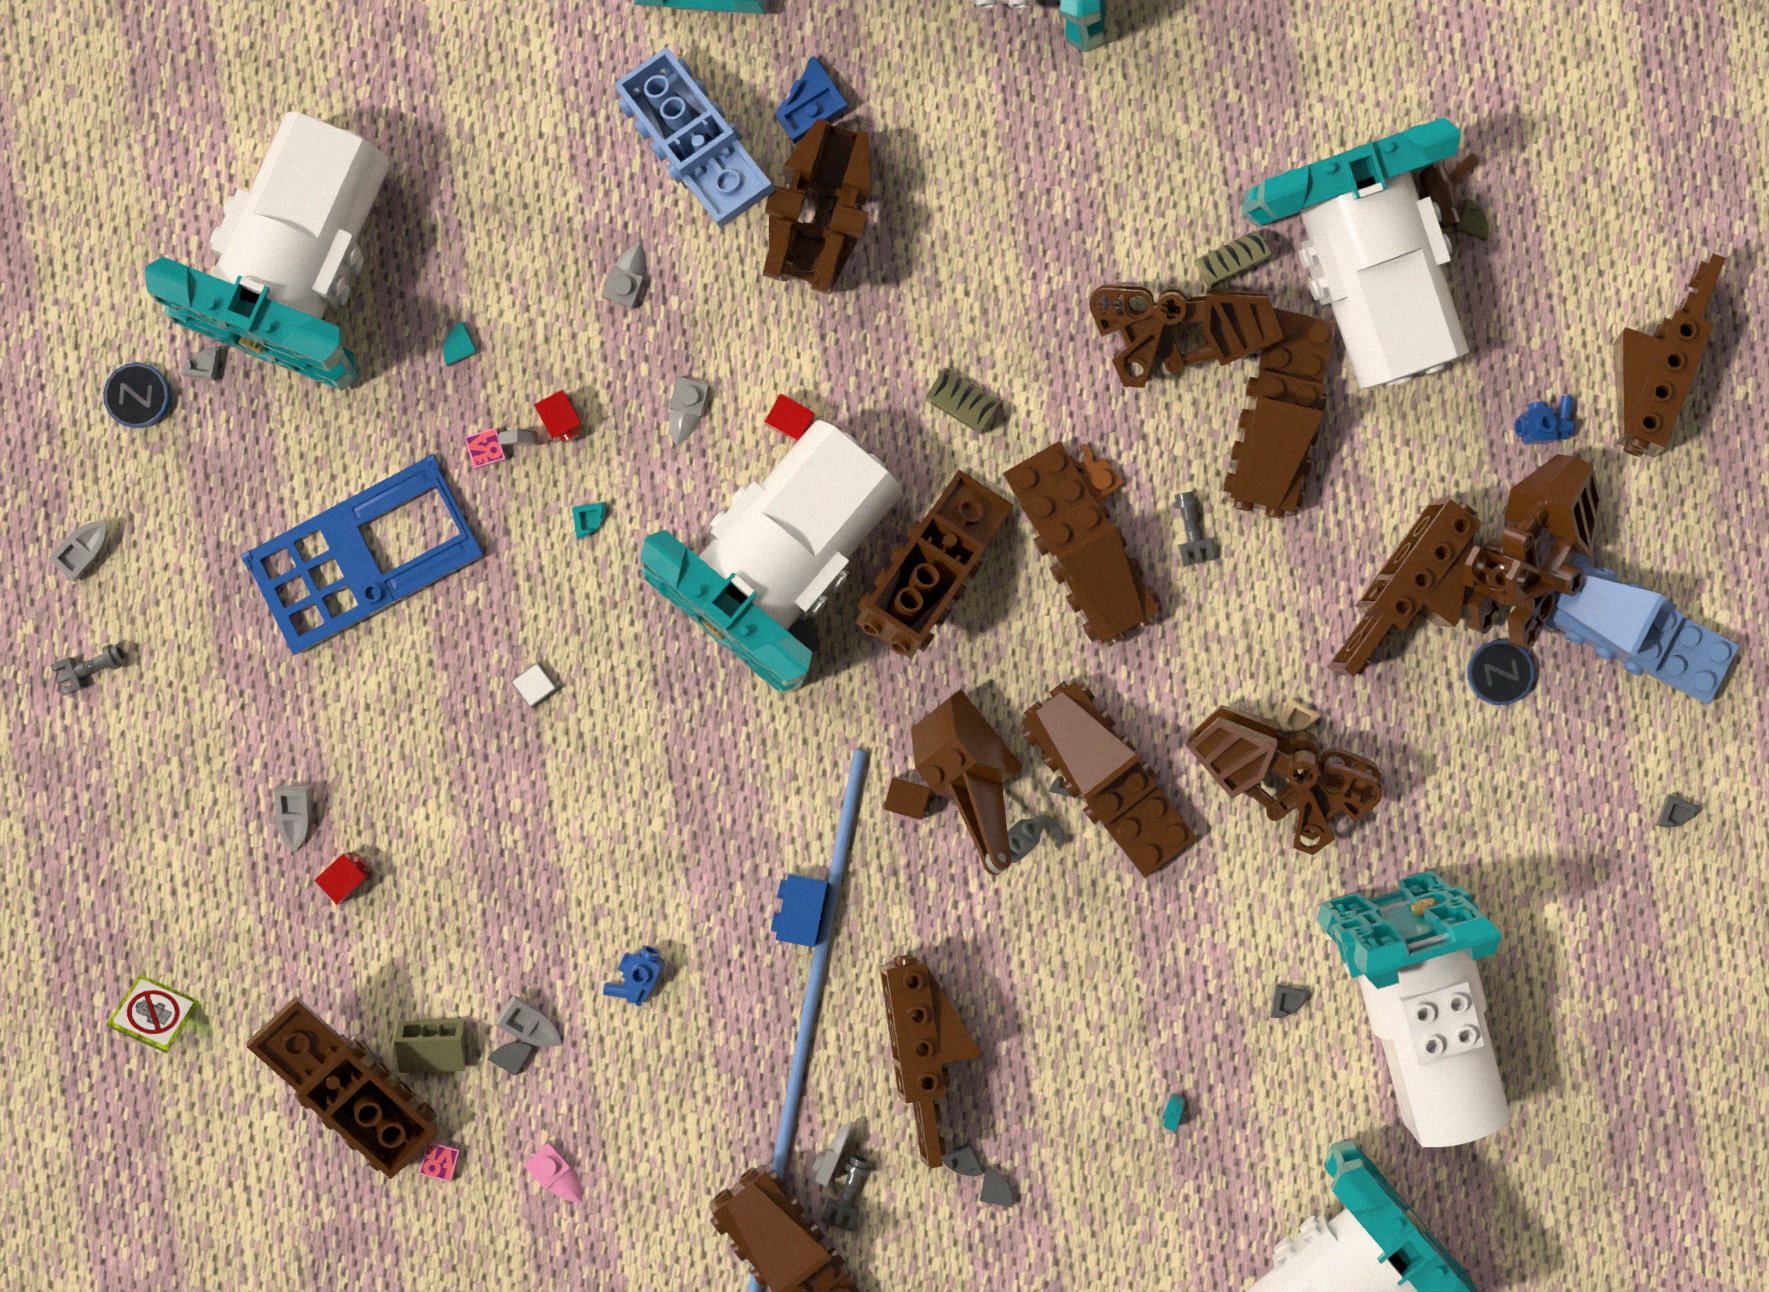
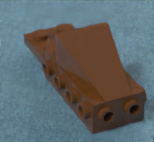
(1658, 370)
(1281, 418)
(1082, 546)
(932, 566)
(1416, 580)
(1106, 776)
(939, 1040)
(346, 1087)
(776, 1237)

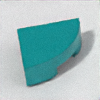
(458, 345)
(588, 518)
(1175, 1105)

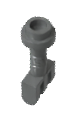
(1185, 502)
(111, 656)
(857, 1167)

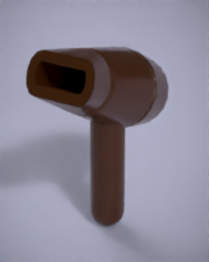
(1439, 187)

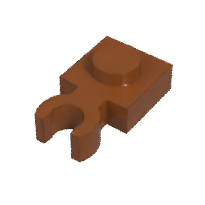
(1099, 476)

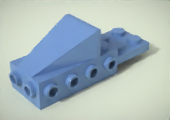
(692, 136)
(1642, 632)

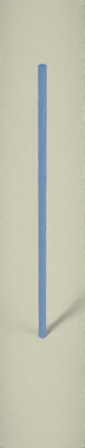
(816, 971)

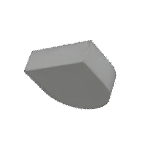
(518, 438)

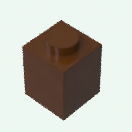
(908, 799)

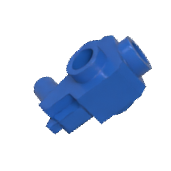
(1544, 426)
(640, 973)

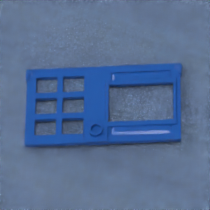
(359, 567)

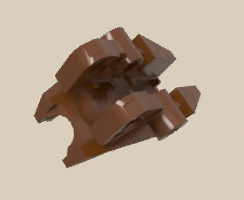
(834, 166)
(1233, 324)
(1555, 496)
(1243, 746)

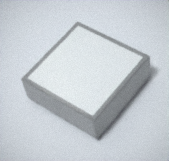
(533, 684)

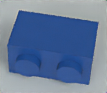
(800, 909)

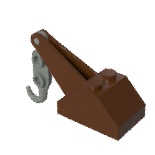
(969, 763)

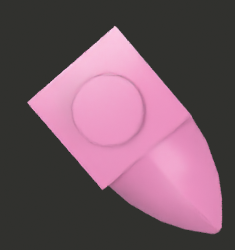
(555, 1173)

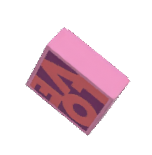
(485, 448)
(440, 1161)

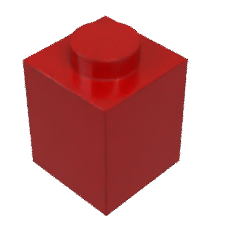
(559, 417)
(789, 418)
(343, 877)

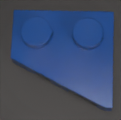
(810, 99)

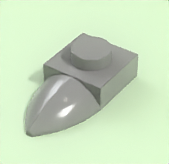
(626, 277)
(686, 408)
(80, 549)
(292, 813)
(528, 1023)
(825, 1163)

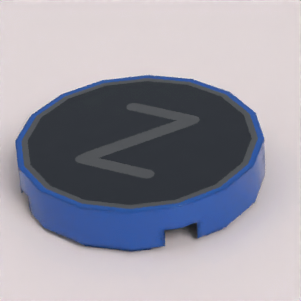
(136, 395)
(1500, 672)

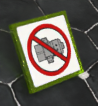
(152, 1013)

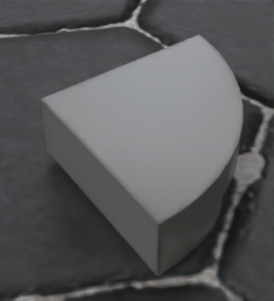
(203, 364)

